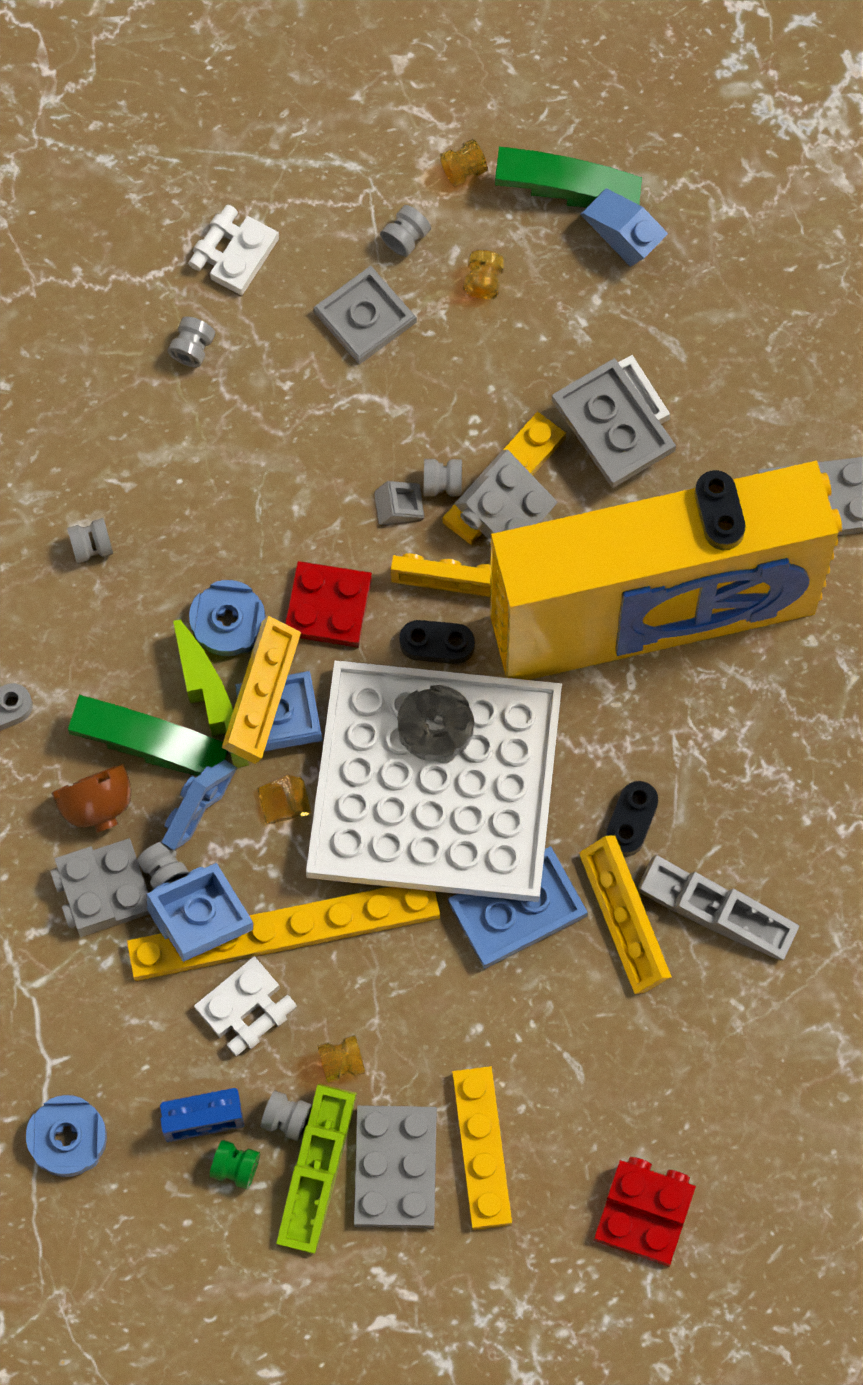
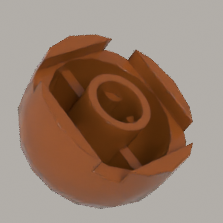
(95, 799)

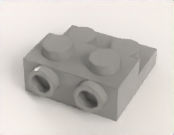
(504, 498)
(101, 887)

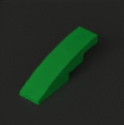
(562, 177)
(145, 736)

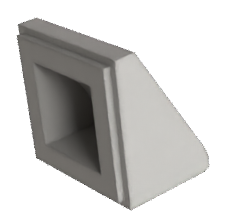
(399, 503)

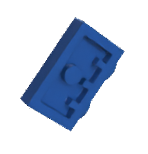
(201, 1115)

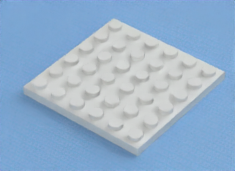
(430, 823)

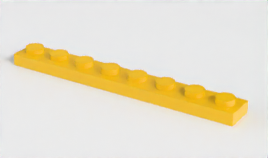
(293, 929)

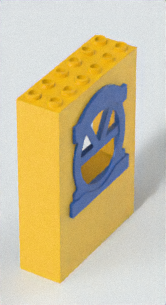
(651, 581)

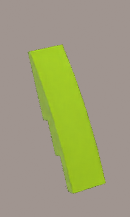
(205, 684)
(316, 1168)

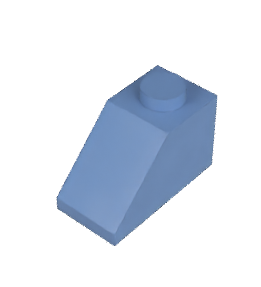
(624, 226)

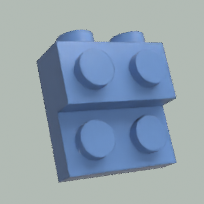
(198, 911)

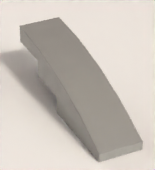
(718, 908)

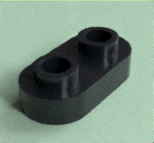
(720, 507)
(436, 642)
(633, 816)

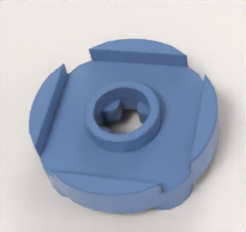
(214, 602)
(50, 1120)

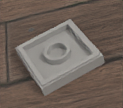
(365, 315)

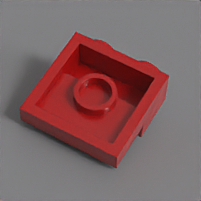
(645, 1211)

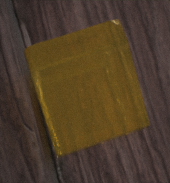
(284, 799)

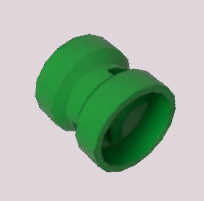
(234, 1164)

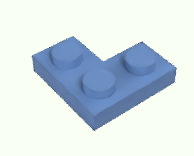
(197, 796)

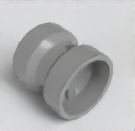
(405, 230)
(191, 341)
(443, 477)
(81, 542)
(161, 864)
(286, 1115)

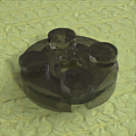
(428, 704)

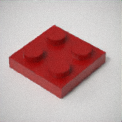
(329, 603)

